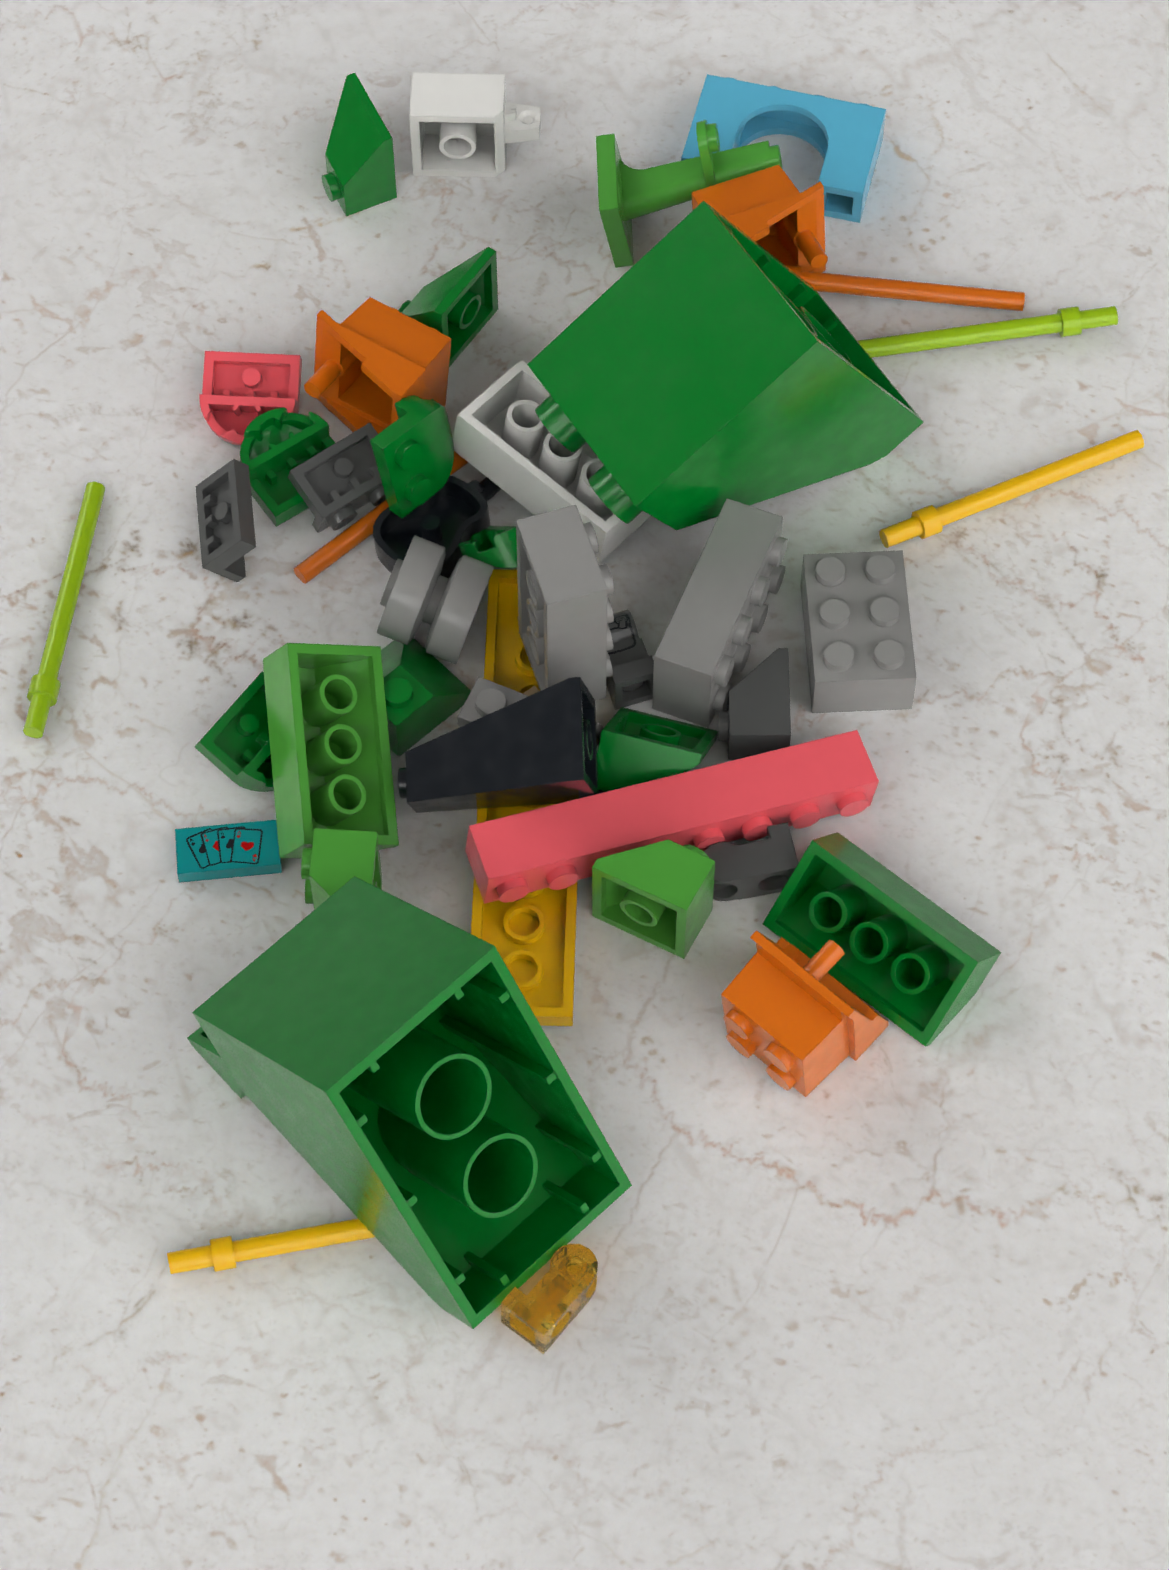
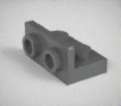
(340, 480)
(226, 520)

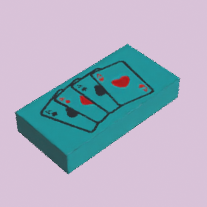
(227, 851)

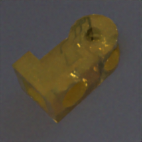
(554, 1299)

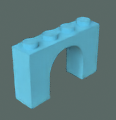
(841, 131)

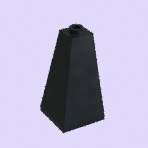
(513, 757)

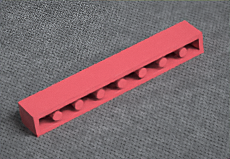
(693, 808)

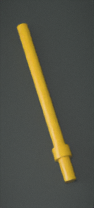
(931, 520)
(224, 1252)

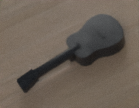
(444, 518)

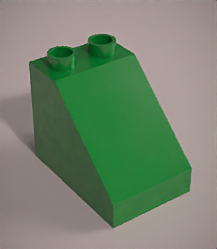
(714, 381)
(418, 1093)

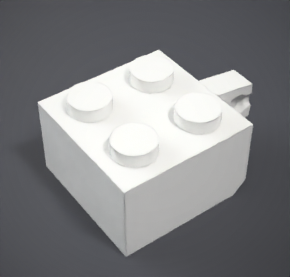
(464, 124)

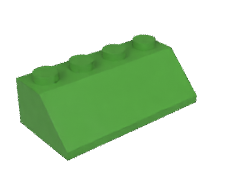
(329, 743)

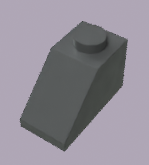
(758, 710)

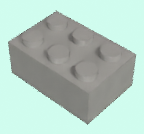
(857, 631)

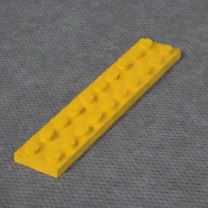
(540, 929)

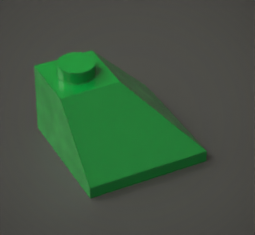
(359, 153)
(459, 301)
(417, 693)
(648, 747)

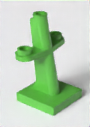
(633, 193)

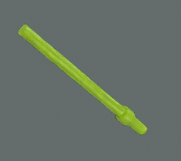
(1066, 322)
(45, 686)

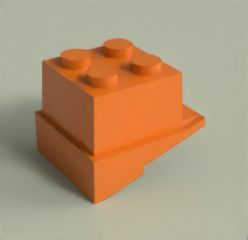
(774, 215)
(376, 362)
(796, 1014)

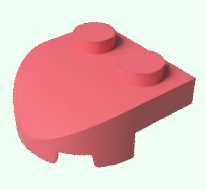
(245, 386)

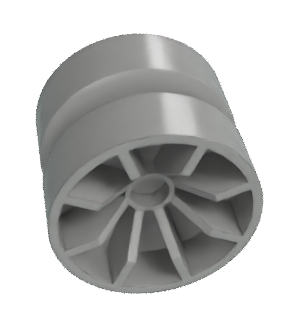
(421, 594)

